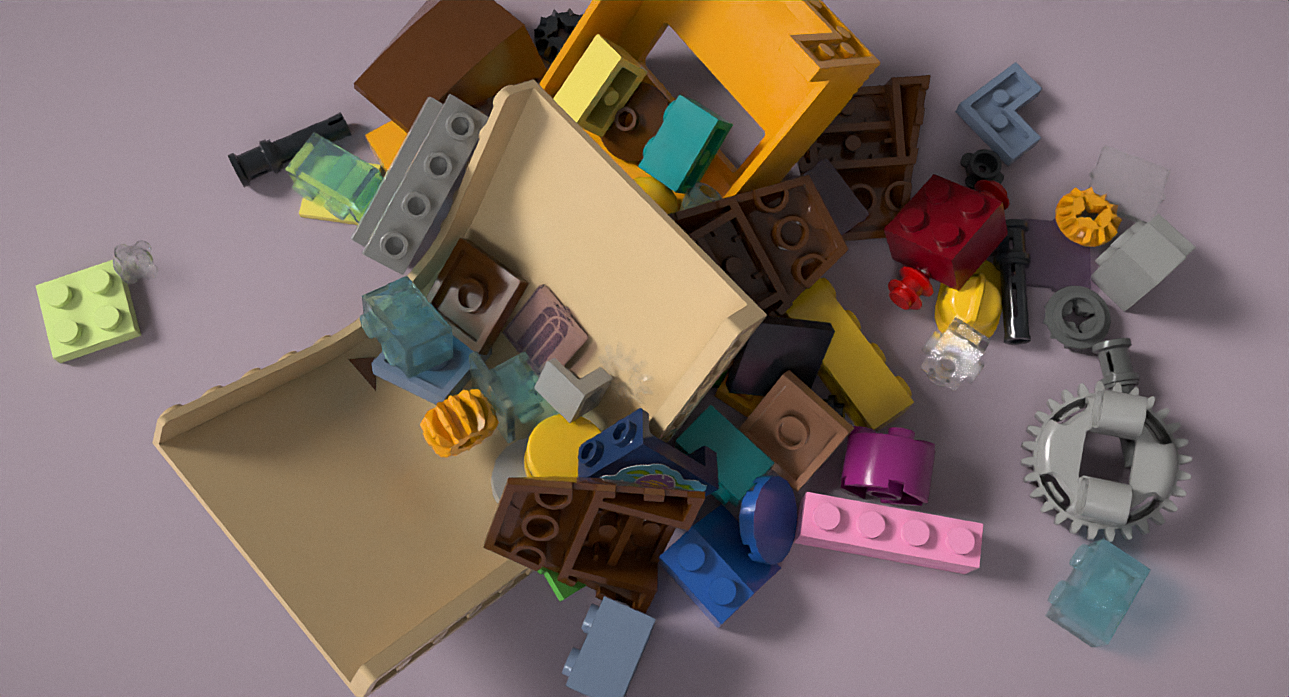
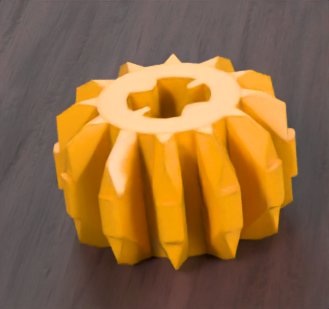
(459, 423)

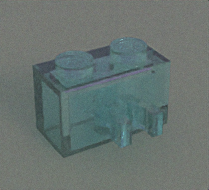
(406, 327)
(1096, 592)

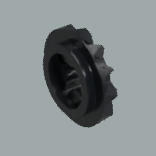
(546, 34)

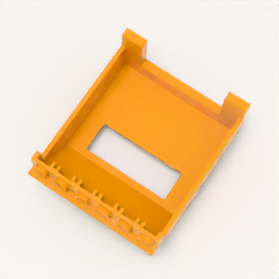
(778, 58)

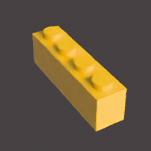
(852, 365)

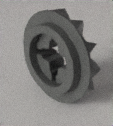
(1085, 304)

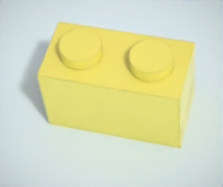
(600, 85)

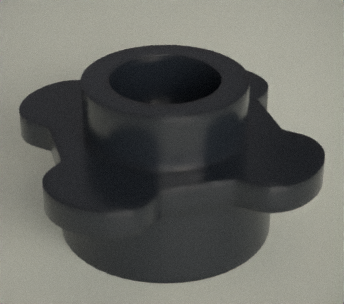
(982, 158)

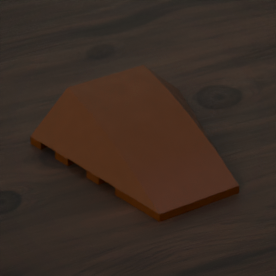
(452, 50)
(875, 149)
(768, 240)
(592, 531)

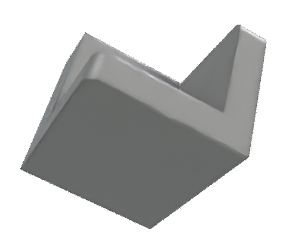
(569, 394)

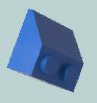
(715, 566)

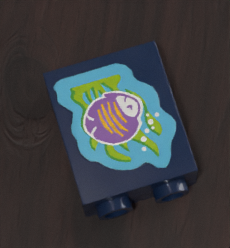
(635, 455)

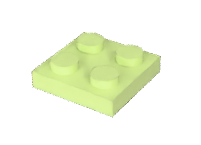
(87, 311)

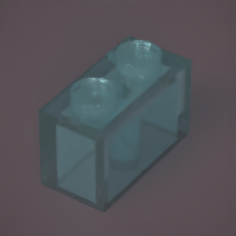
(334, 177)

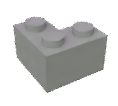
(1140, 260)

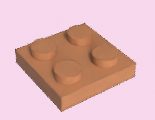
(795, 429)

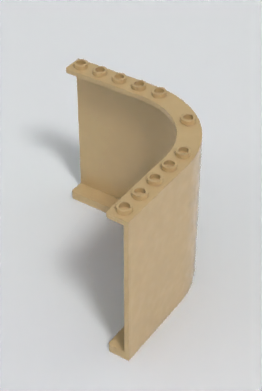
(334, 481)

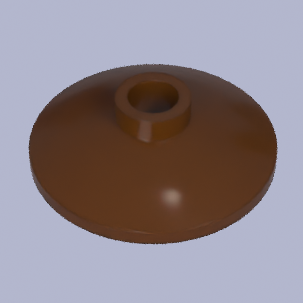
(647, 110)

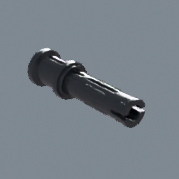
(272, 155)
(1014, 260)

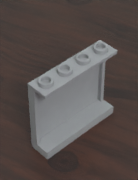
(418, 181)

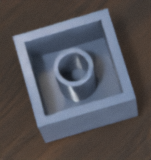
(610, 651)

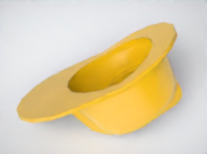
(975, 303)

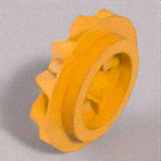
(1085, 230)

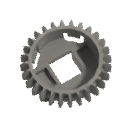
(1099, 501)

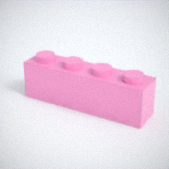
(889, 533)

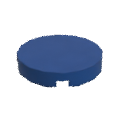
(768, 519)

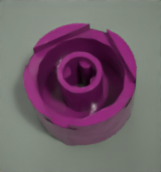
(888, 466)

